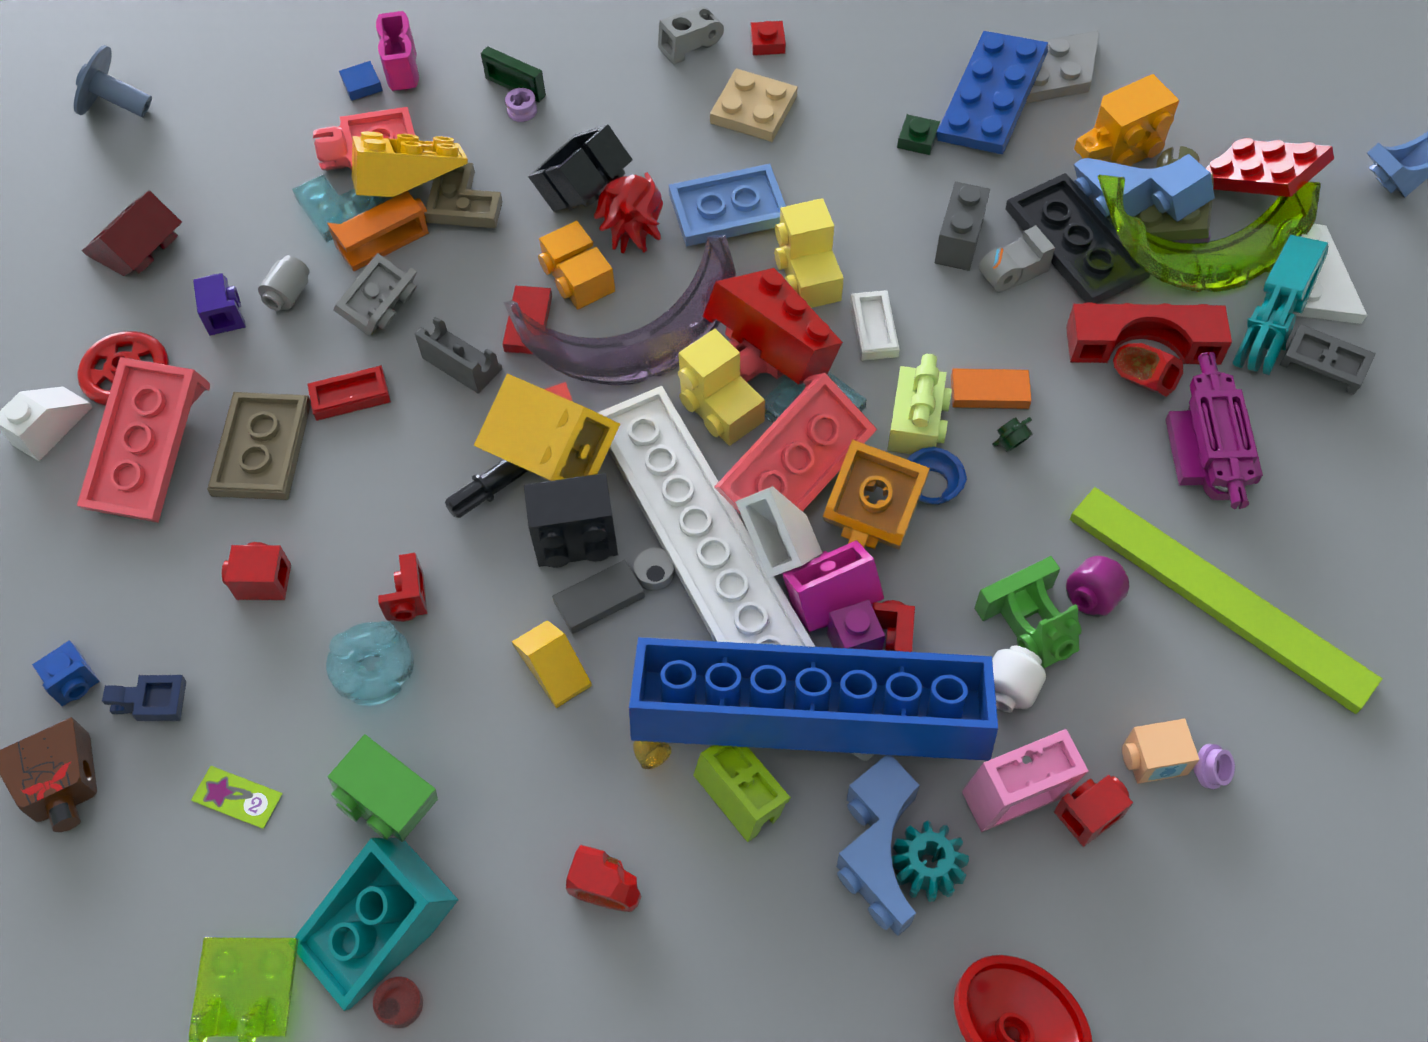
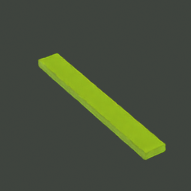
(1227, 600)

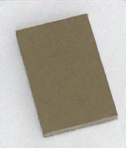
(259, 446)

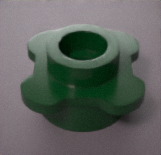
(1013, 434)

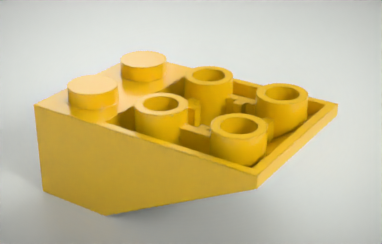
(397, 165)
(545, 432)

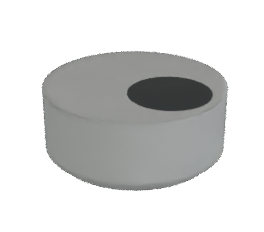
(653, 569)

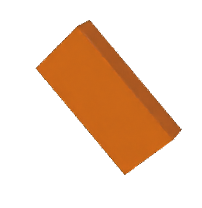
(990, 388)

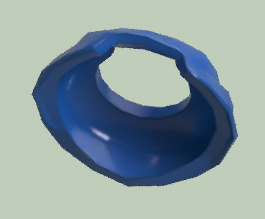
(945, 464)

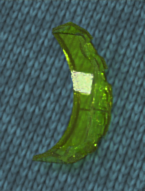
(1221, 262)

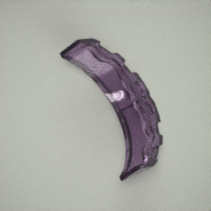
(642, 352)

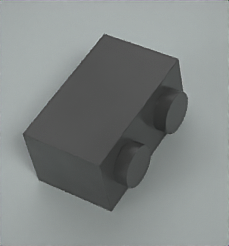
(962, 226)

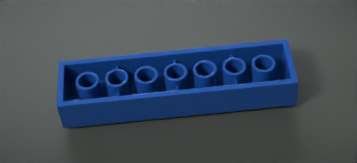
(813, 699)

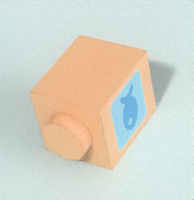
(1160, 751)

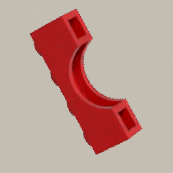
(1185, 329)

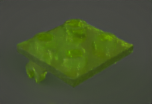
(243, 988)

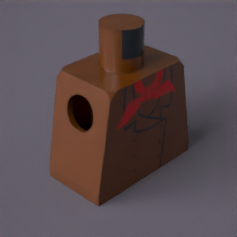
(51, 773)

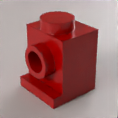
(1093, 808)

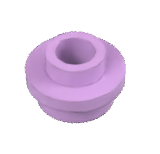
(1214, 767)

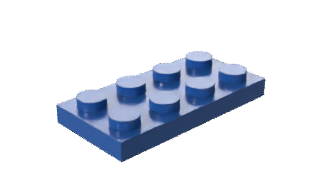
(992, 92)

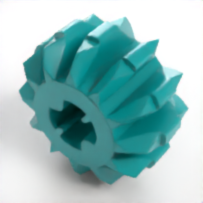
(945, 851)

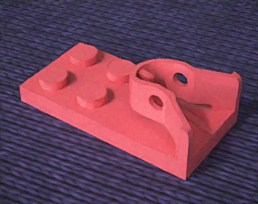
(139, 439)
(801, 447)

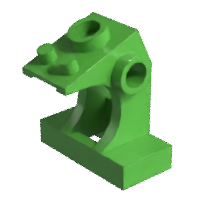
(1025, 595)

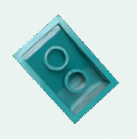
(372, 919)

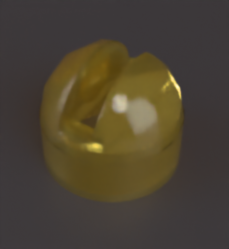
(651, 753)

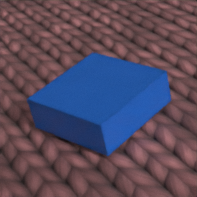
(360, 80)

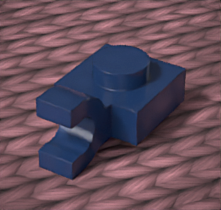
(152, 700)

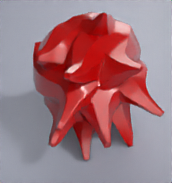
(630, 210)

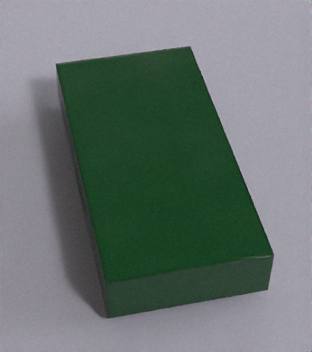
(512, 72)

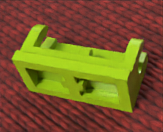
(741, 787)

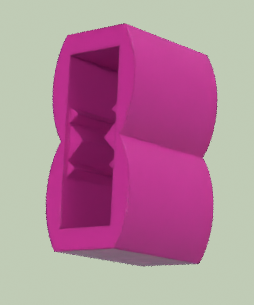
(397, 50)

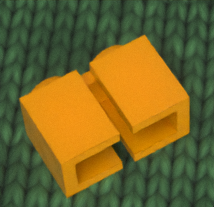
(578, 272)

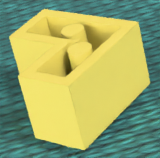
(807, 252)
(716, 390)

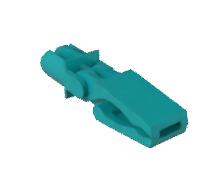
(1289, 291)

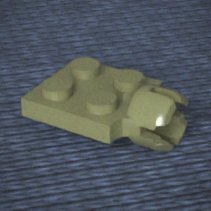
(1163, 225)

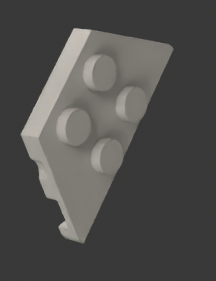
(1066, 67)

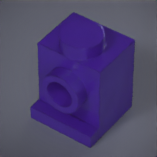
(218, 304)

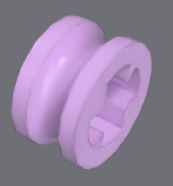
(514, 108)

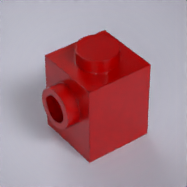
(257, 572)

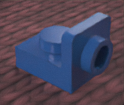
(65, 673)

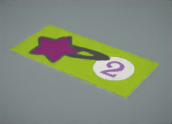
(236, 797)

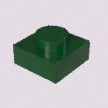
(918, 134)

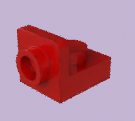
(410, 592)
(899, 623)

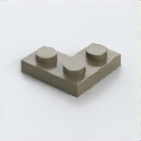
(456, 204)

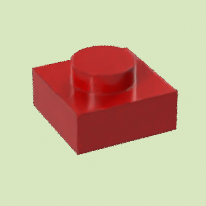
(767, 37)

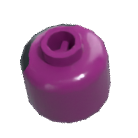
(1098, 583)

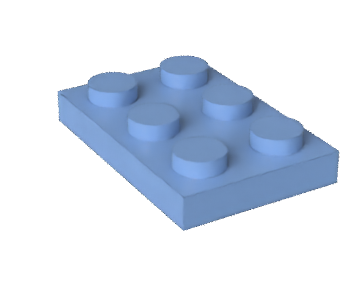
(727, 204)

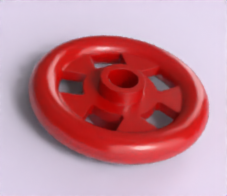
(107, 348)

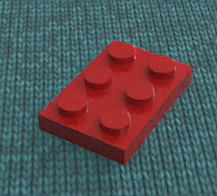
(1269, 166)

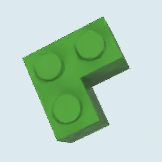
(380, 790)

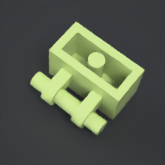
(918, 407)

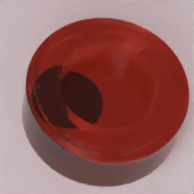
(398, 1002)

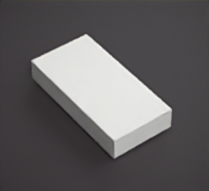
(874, 325)

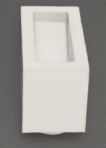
(41, 418)
(778, 531)

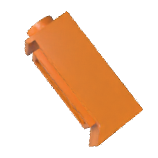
(380, 230)

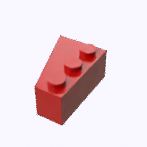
(776, 321)

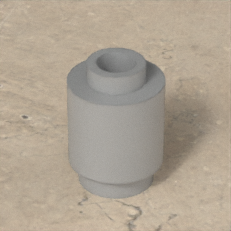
(284, 283)

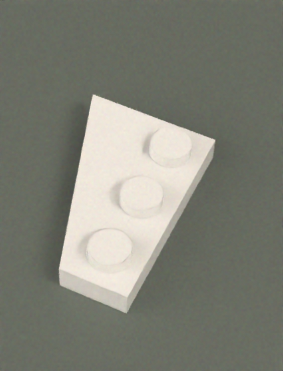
(1333, 292)

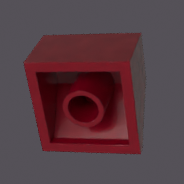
(134, 235)

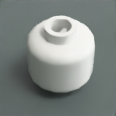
(1017, 678)

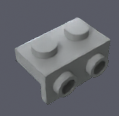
(374, 294)

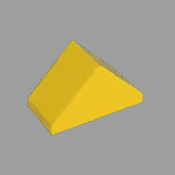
(553, 662)

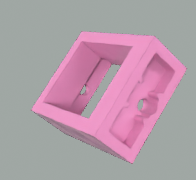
(1009, 788)

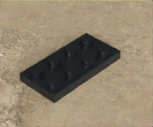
(1084, 240)

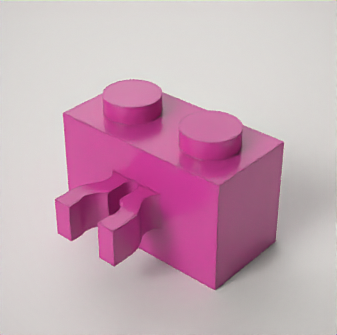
(832, 583)

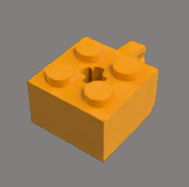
(1130, 123)
(887, 519)

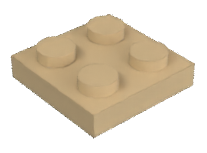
(753, 105)

